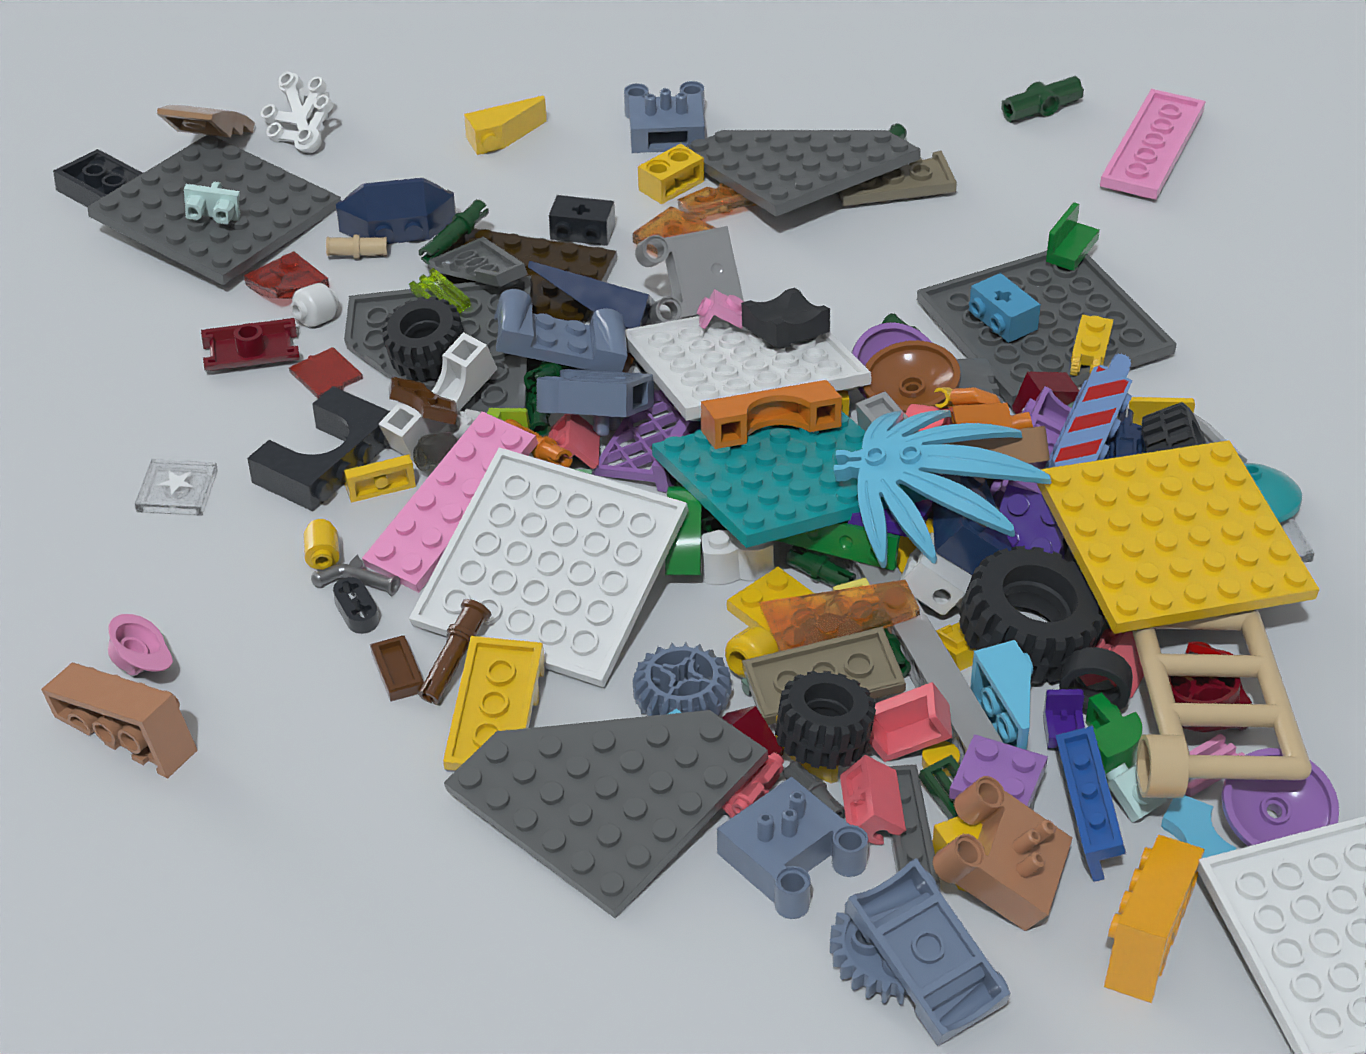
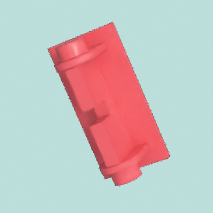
(756, 786)

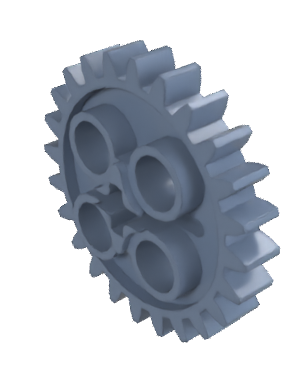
(862, 961)

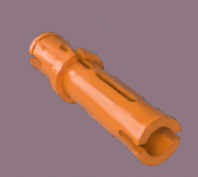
(546, 448)

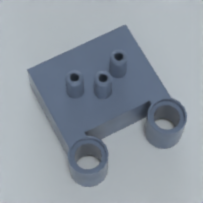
(664, 120)
(596, 393)
(784, 839)

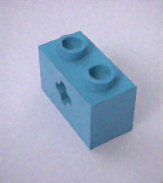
(1004, 307)

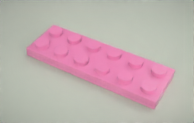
(1152, 144)
(429, 519)

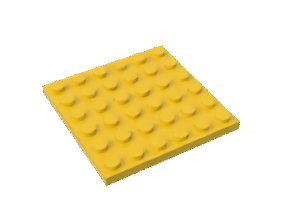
(1175, 536)

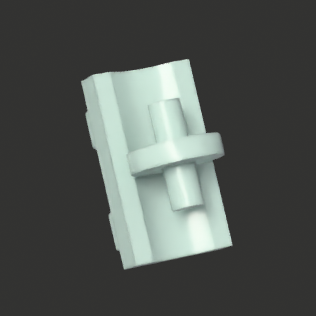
(211, 202)

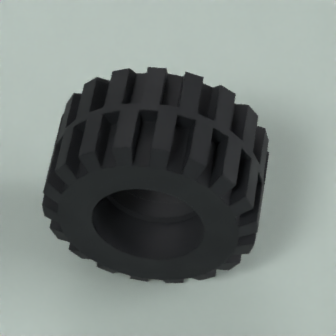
(420, 336)
(1171, 429)
(825, 719)

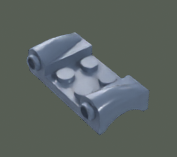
(559, 341)
(929, 951)

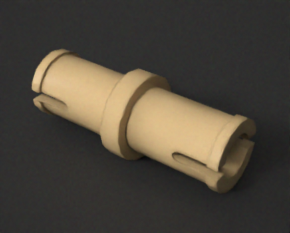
(356, 246)

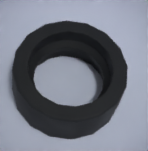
(1103, 663)

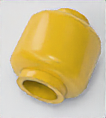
(749, 644)

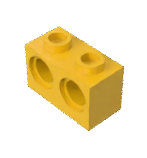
(670, 173)

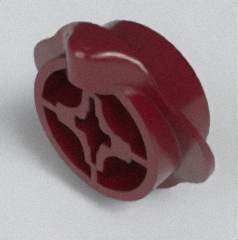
(1211, 691)

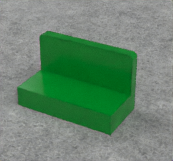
(1070, 240)

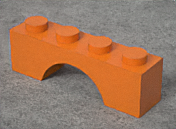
(806, 406)

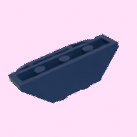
(396, 210)

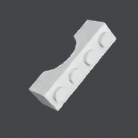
(463, 372)

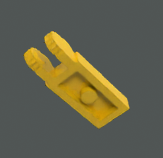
(1091, 343)

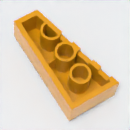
(1151, 916)

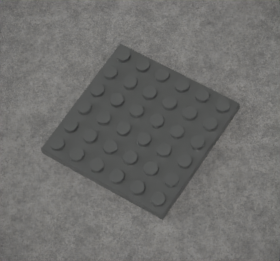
(271, 206)
(1063, 301)

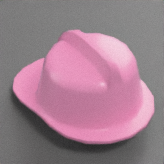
(137, 645)

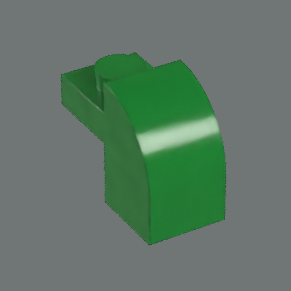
(1115, 734)

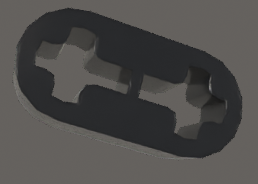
(350, 607)

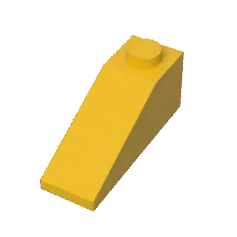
(503, 124)

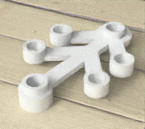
(307, 137)

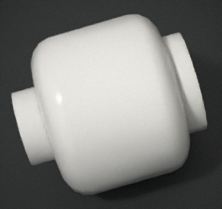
(314, 304)

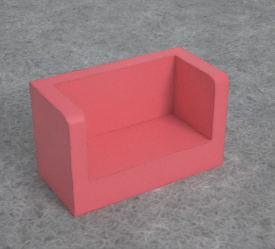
(910, 722)

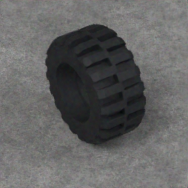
(1039, 583)

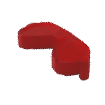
(1204, 648)

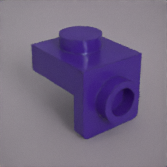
(1062, 713)

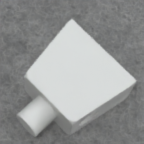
(935, 584)

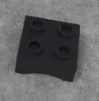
(785, 319)

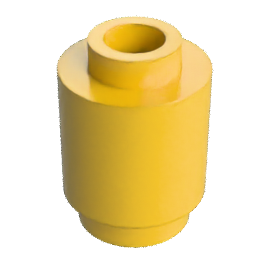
(321, 544)

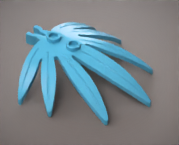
(897, 456)

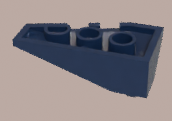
(599, 294)

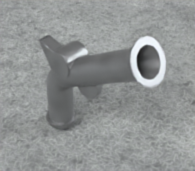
(356, 569)

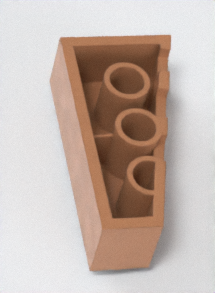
(122, 715)

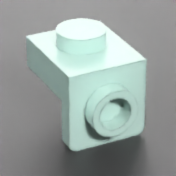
(1125, 788)

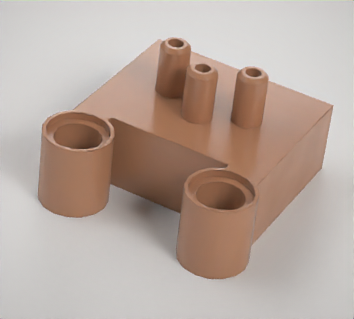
(1013, 860)

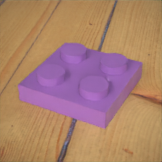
(1013, 767)

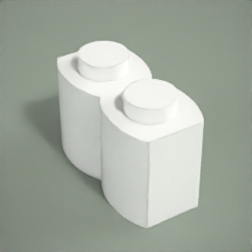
(729, 560)

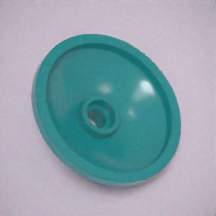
(1278, 490)

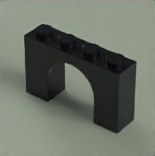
(315, 477)

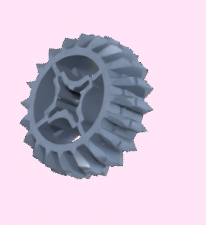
(681, 680)

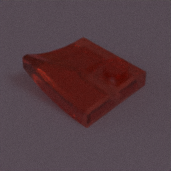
(284, 277)

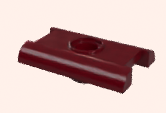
(250, 344)

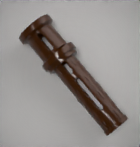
(458, 634)

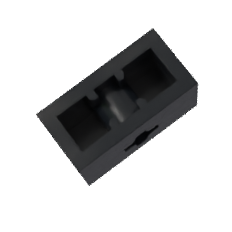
(582, 220)

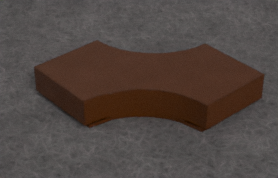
(423, 400)

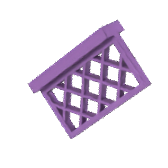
(626, 431)

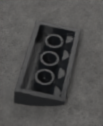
(92, 177)

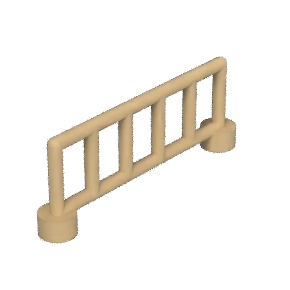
(1165, 758)

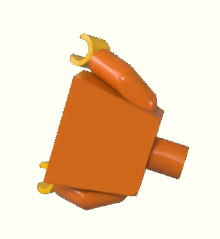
(981, 407)

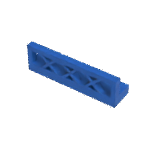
(1090, 798)

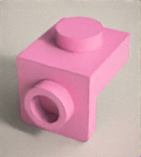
(722, 306)

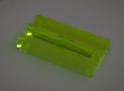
(445, 284)

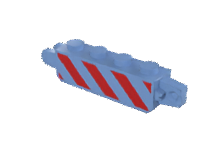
(1094, 415)

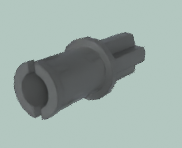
(817, 788)

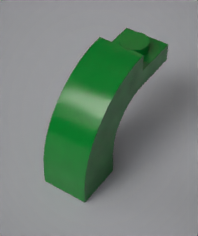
(685, 552)

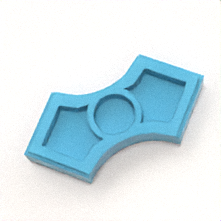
(1191, 823)

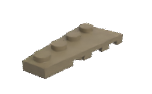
(909, 181)

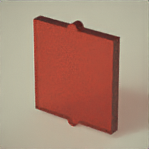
(324, 371)

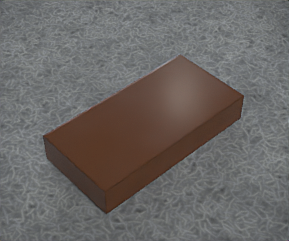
(397, 667)

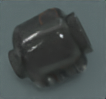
(432, 449)

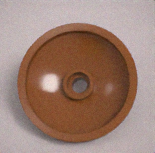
(912, 373)

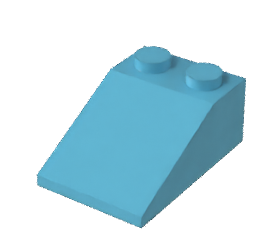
(1003, 689)

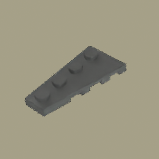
(481, 263)

